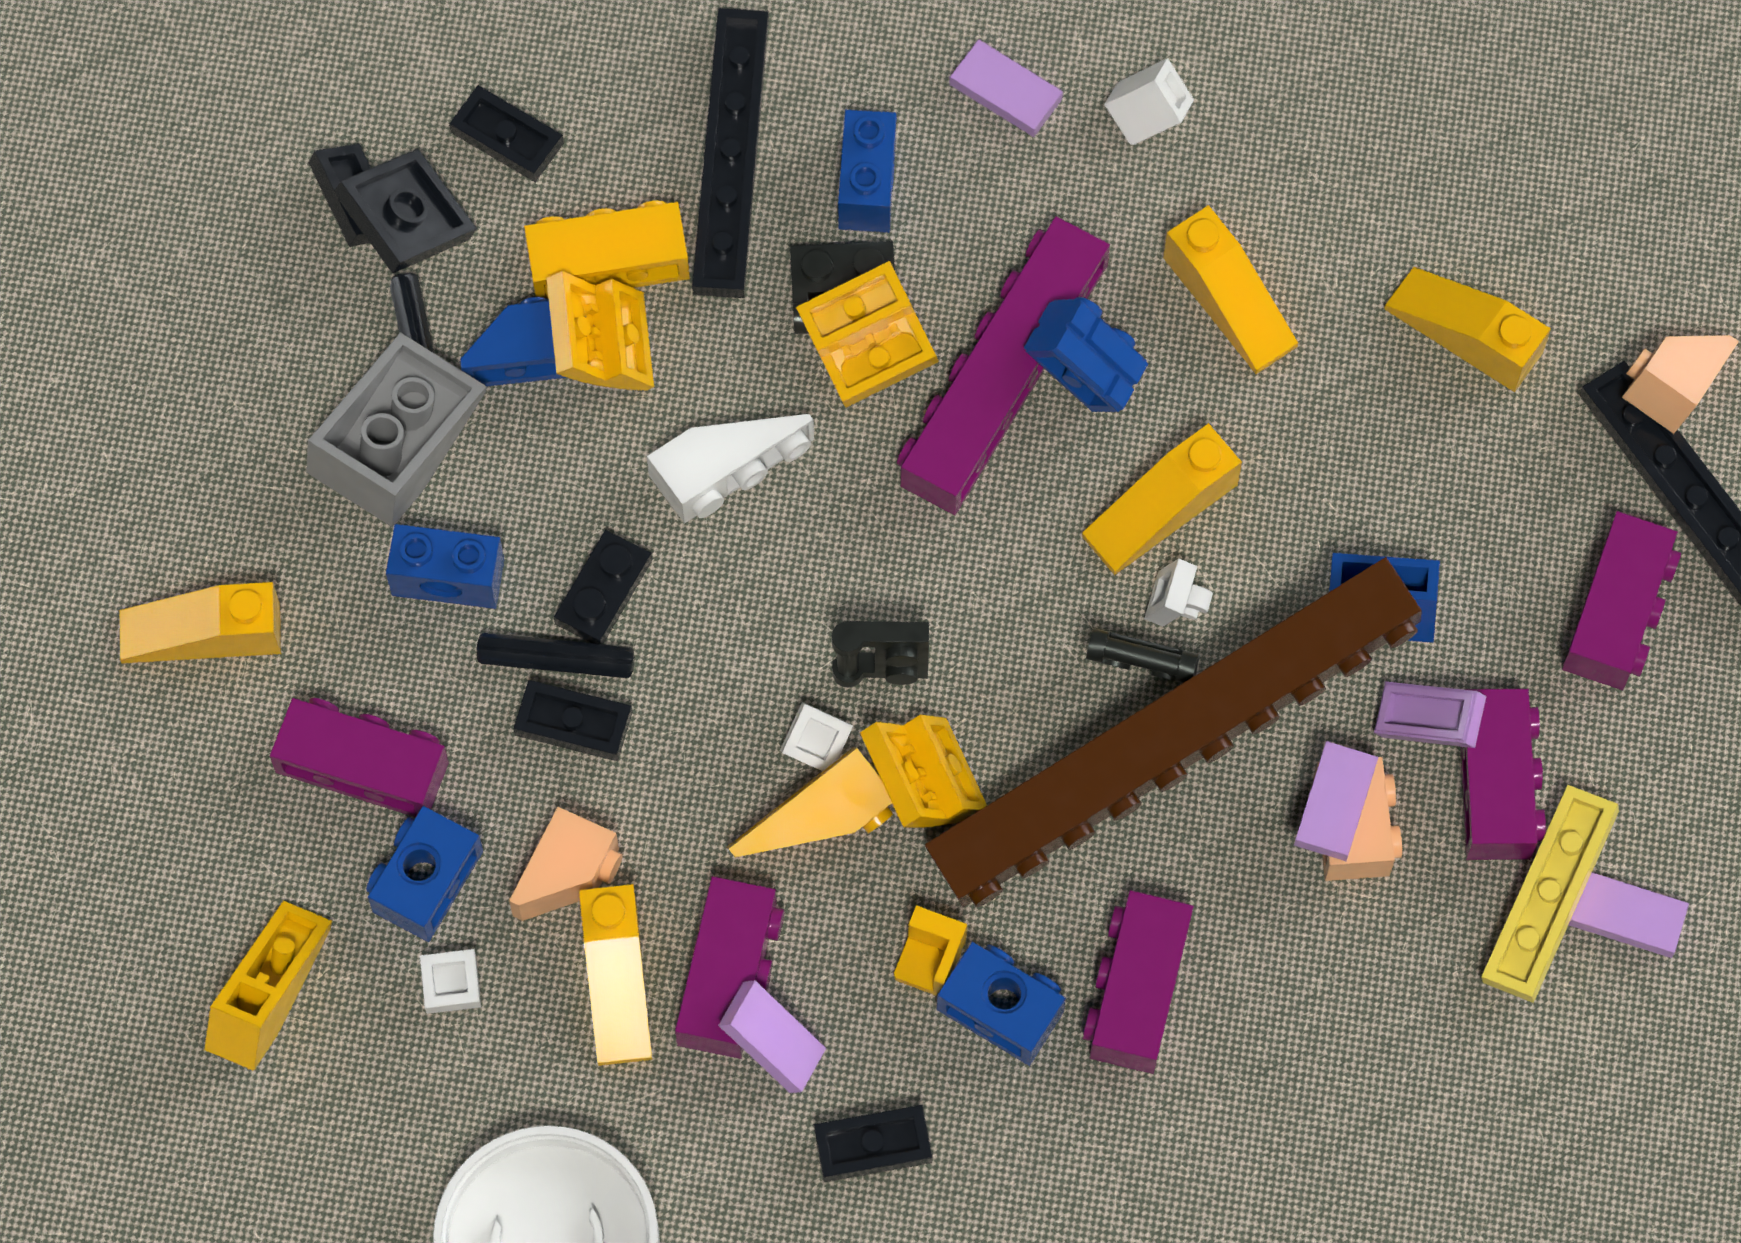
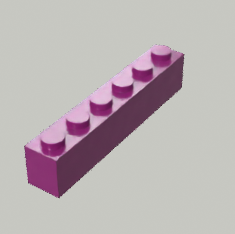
(998, 373)

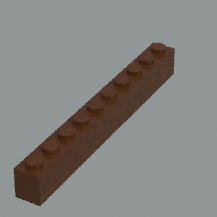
(1174, 733)

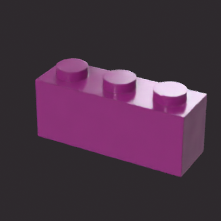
(1623, 602)
(359, 756)
(1502, 780)
(727, 952)
(1138, 981)

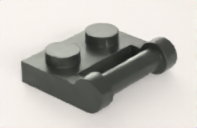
(826, 266)
(1127, 651)
(899, 653)

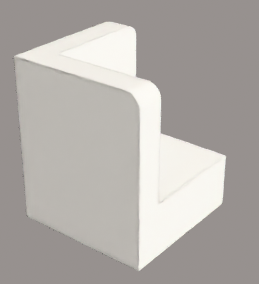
(1149, 102)

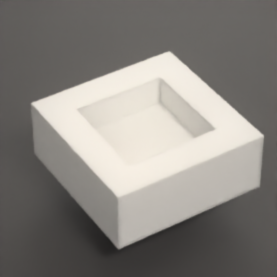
(816, 737)
(450, 981)

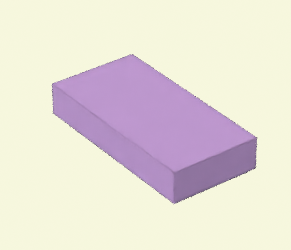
(1006, 88)
(1430, 714)
(1336, 801)
(1630, 915)
(772, 1036)

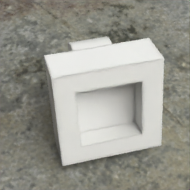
(1175, 595)

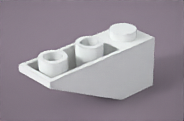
(716, 460)

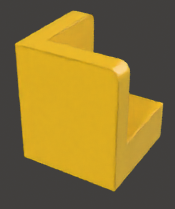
(930, 950)

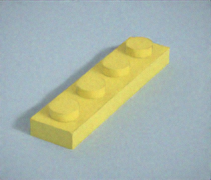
(1550, 893)

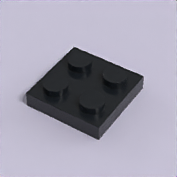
(405, 210)

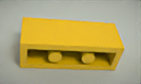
(627, 245)

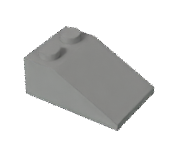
(393, 429)

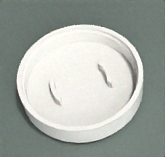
(546, 1189)

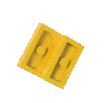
(600, 332)
(867, 334)
(923, 771)

